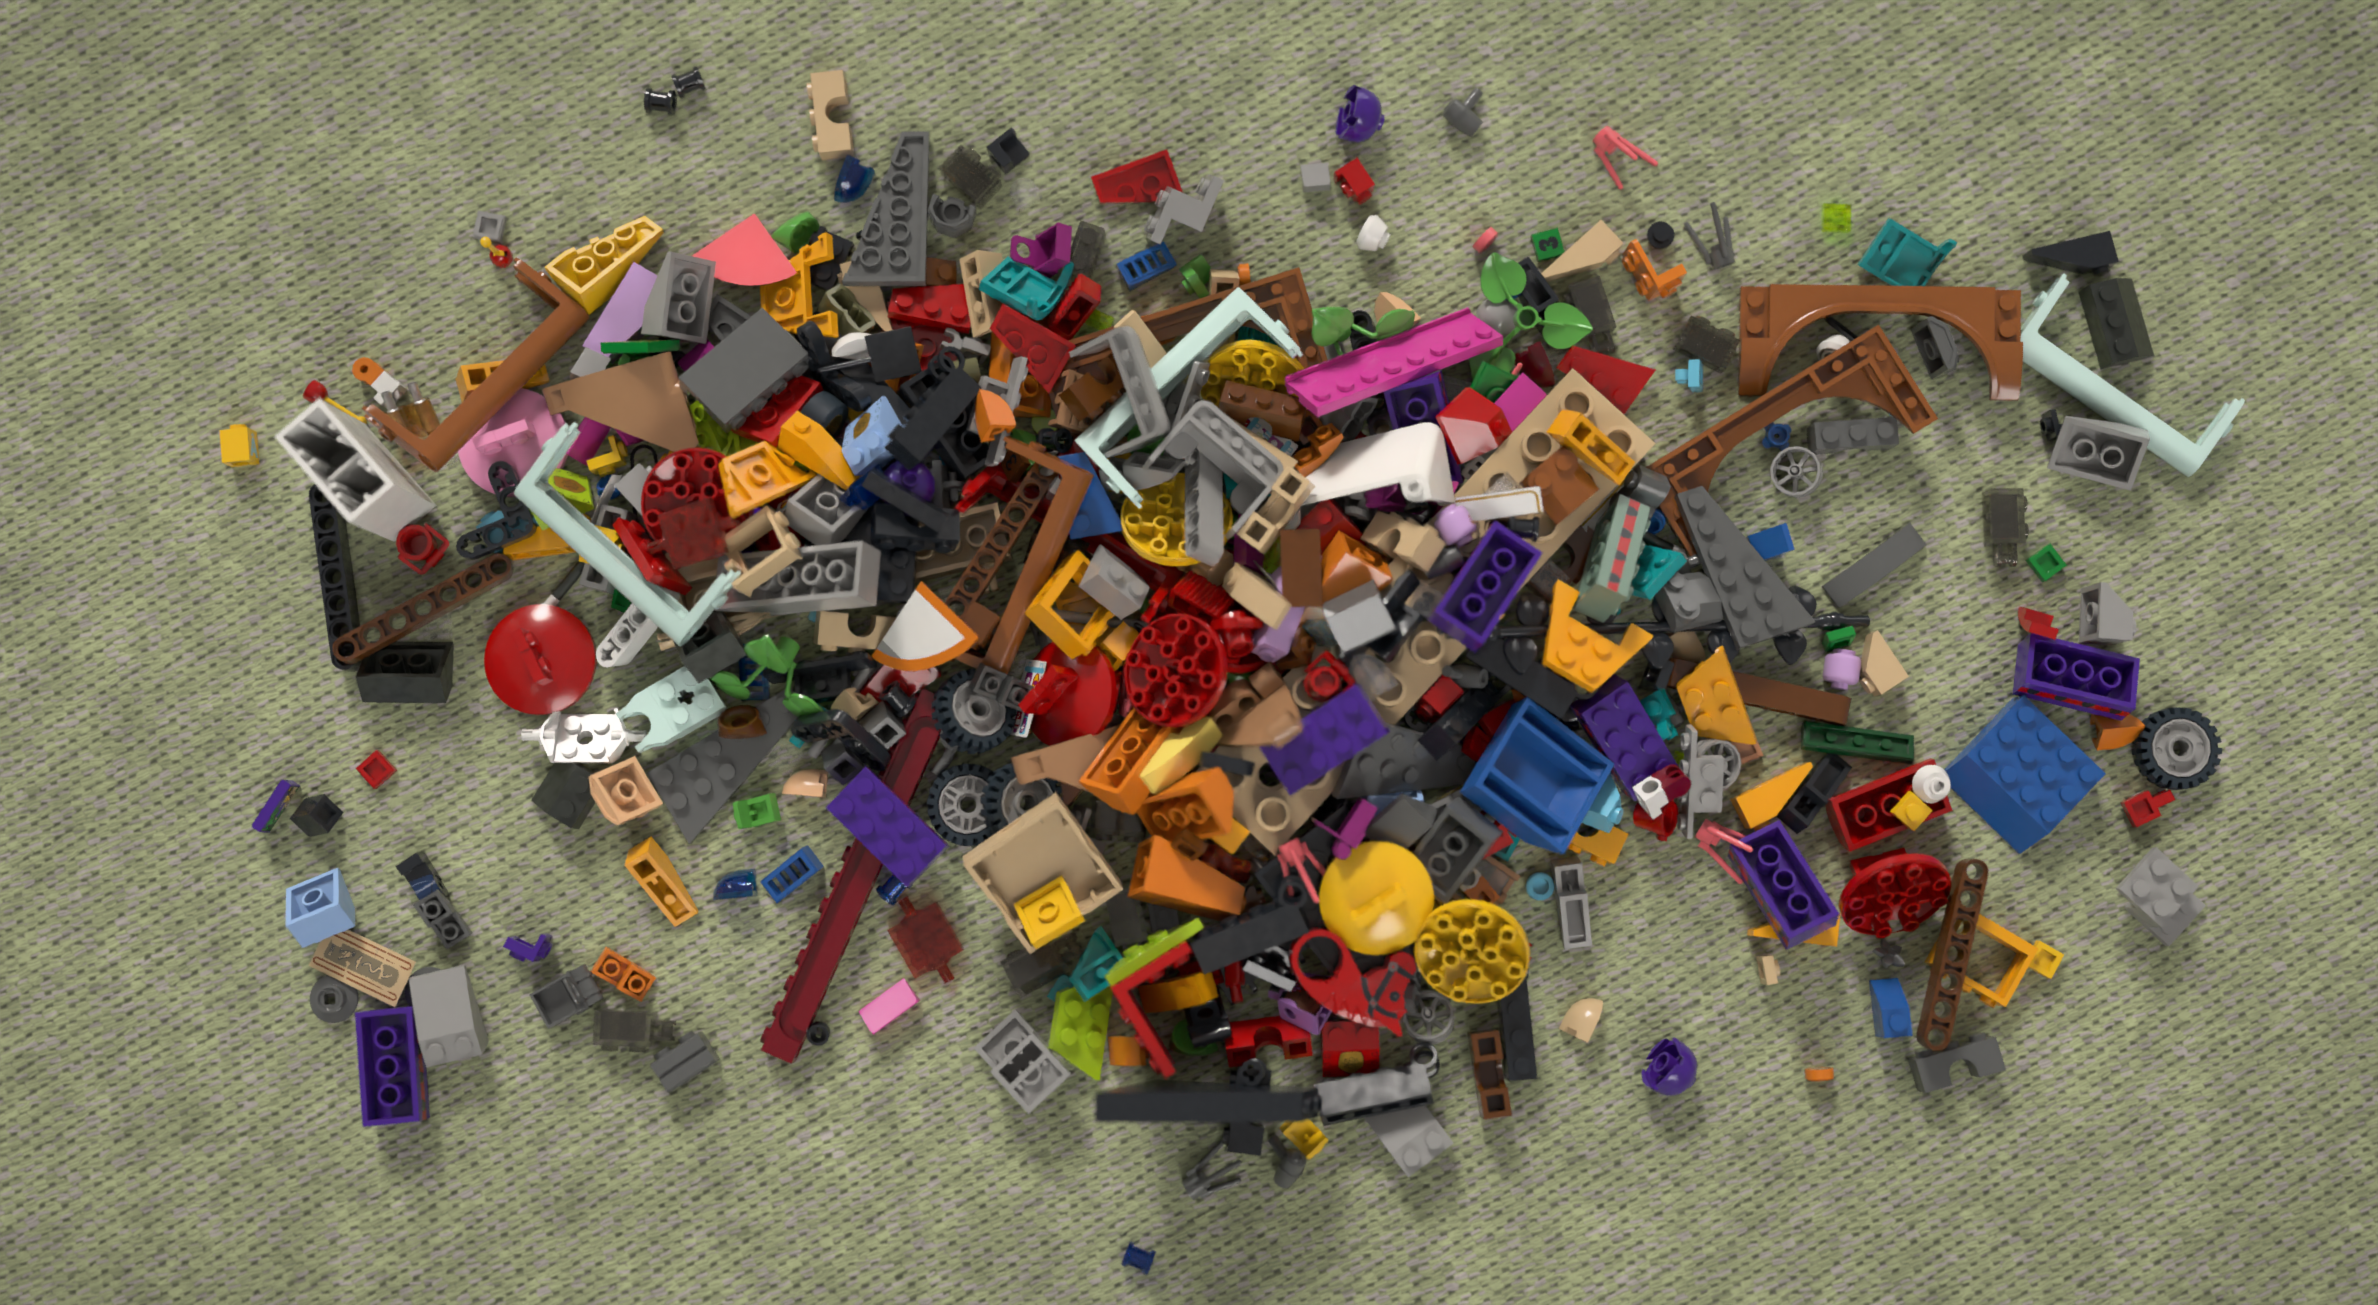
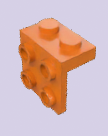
(1648, 282)

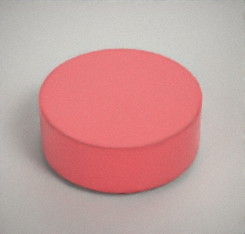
(1485, 240)

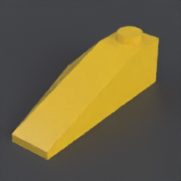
(598, 269)

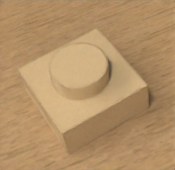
(1768, 969)

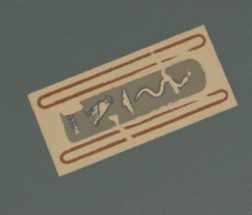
(351, 961)

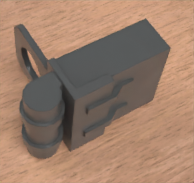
(566, 996)

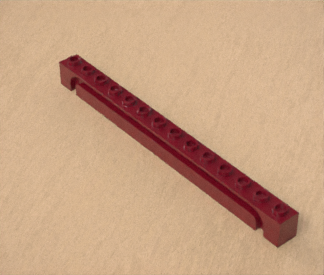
(848, 897)

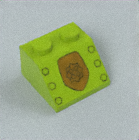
(573, 488)

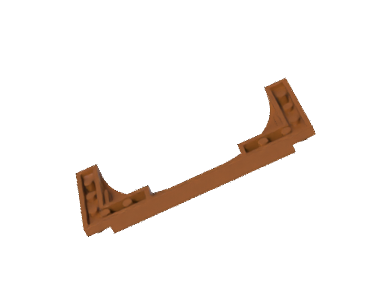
(1279, 296)
(1780, 311)
(1859, 370)

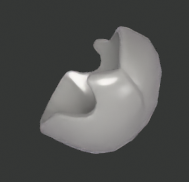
(1497, 316)

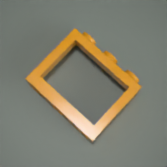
(1052, 624)
(2024, 955)

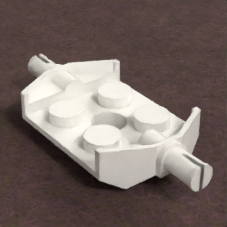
(563, 732)

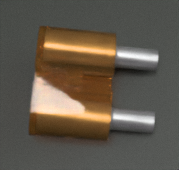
(417, 416)

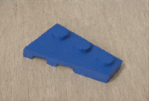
(1096, 512)

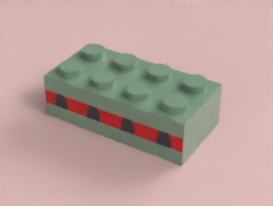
(1612, 559)

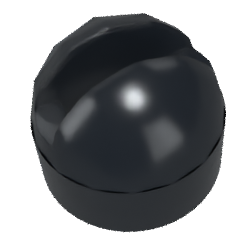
(812, 1030)

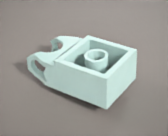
(668, 714)

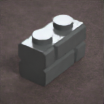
(684, 1061)

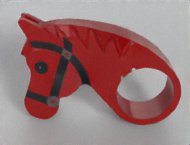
(1365, 998)

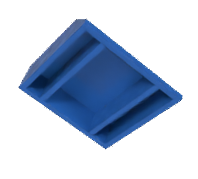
(2022, 774)
(1537, 777)

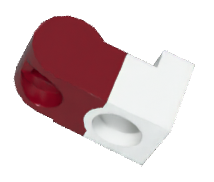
(1661, 789)

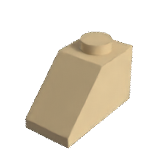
(1879, 666)

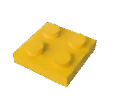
(1049, 912)

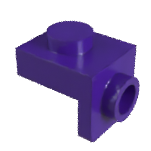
(523, 950)

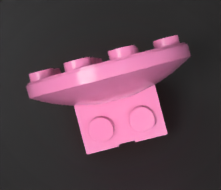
(512, 437)

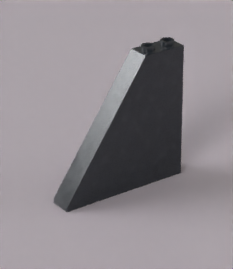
(1206, 1102)

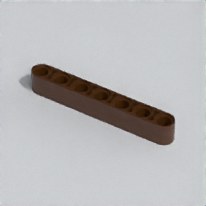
(1005, 526)
(409, 609)
(1779, 696)
(1941, 964)

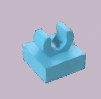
(1692, 376)

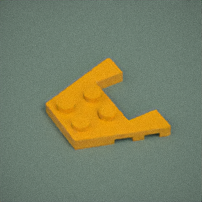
(791, 299)
(1581, 652)

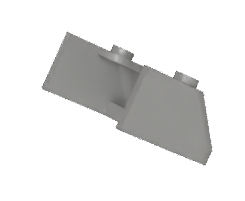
(1138, 383)
(1230, 450)

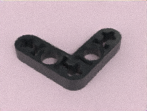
(837, 384)
(511, 517)
(841, 725)

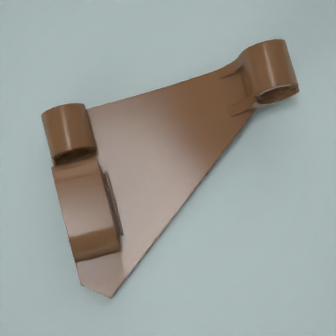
(633, 398)
(1257, 711)
(1063, 761)

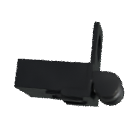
(1208, 1022)

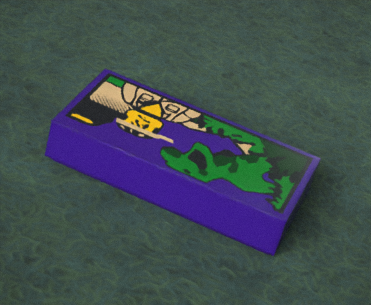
(275, 806)

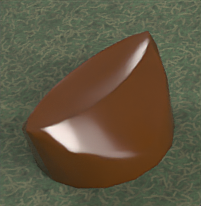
(741, 723)

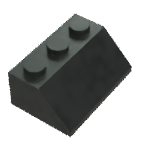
(2115, 322)
(407, 673)

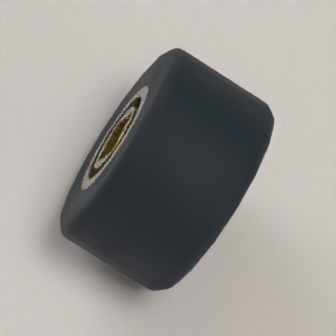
(827, 412)

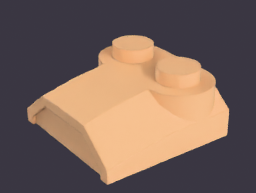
(624, 792)

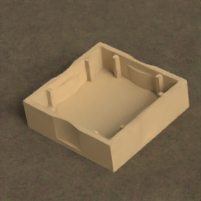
(1033, 853)

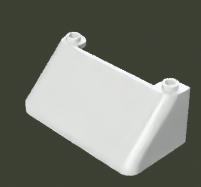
(1404, 455)

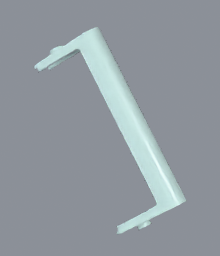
(1172, 370)
(2111, 402)
(607, 556)

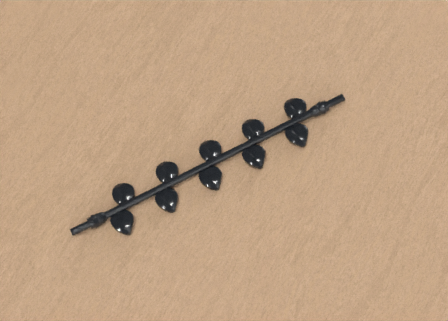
(1534, 612)

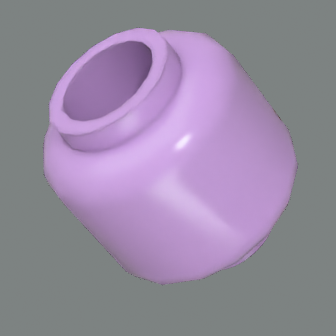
(1455, 525)
(1841, 668)

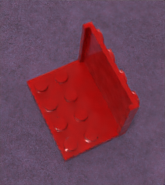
(1132, 1011)

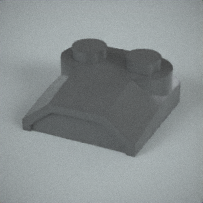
(1936, 347)
(1689, 601)

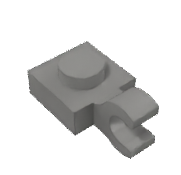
(968, 346)

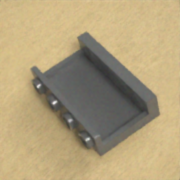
(745, 370)

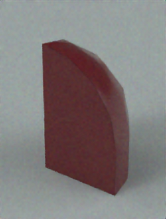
(1536, 365)

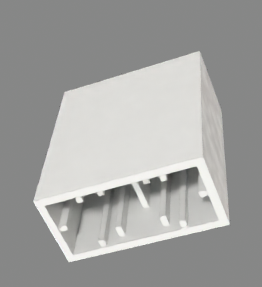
(355, 470)

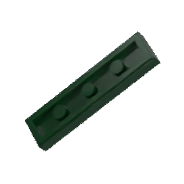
(1857, 742)

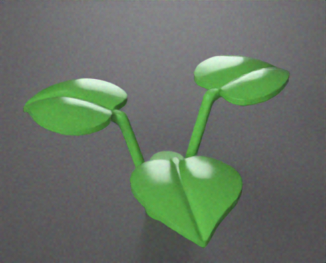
(1562, 324)
(1335, 325)
(777, 658)

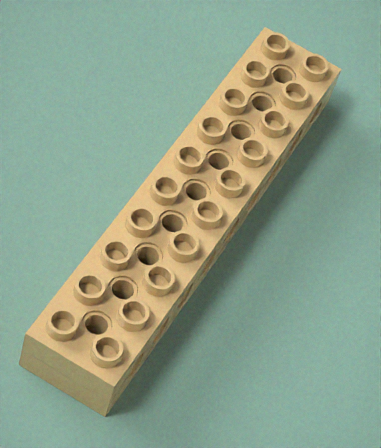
(1274, 814)

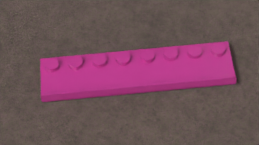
(1392, 362)

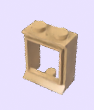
(748, 533)

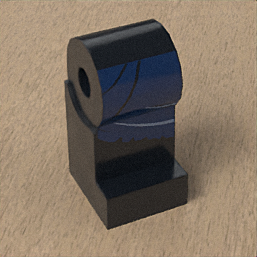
(421, 875)

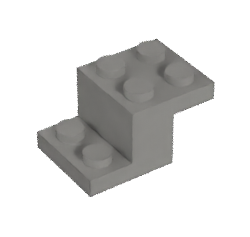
(1183, 208)
(2160, 896)
(1022, 1061)

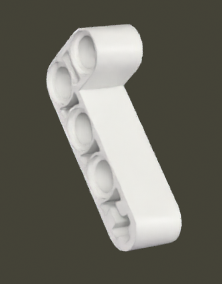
(627, 637)

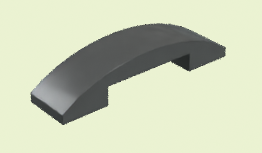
(1874, 565)

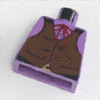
(1299, 1006)

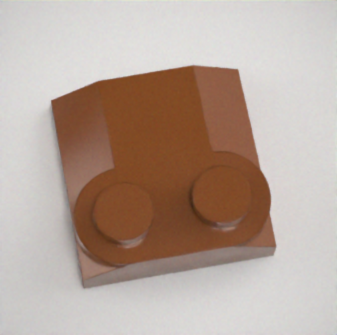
(1562, 484)

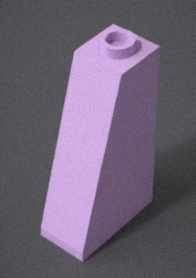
(624, 312)
(1273, 643)

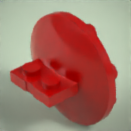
(683, 480)
(540, 659)
(1176, 670)
(1072, 695)
(1893, 889)

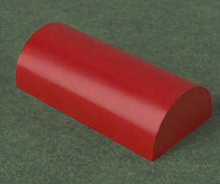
(1865, 814)

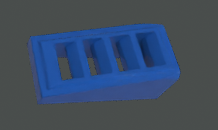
(1133, 283)
(810, 860)

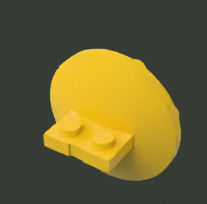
(1250, 364)
(1159, 525)
(1376, 897)
(1472, 951)

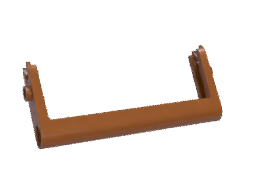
(499, 385)
(1041, 558)

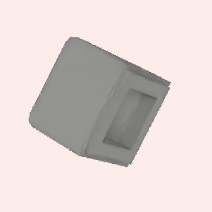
(1315, 177)

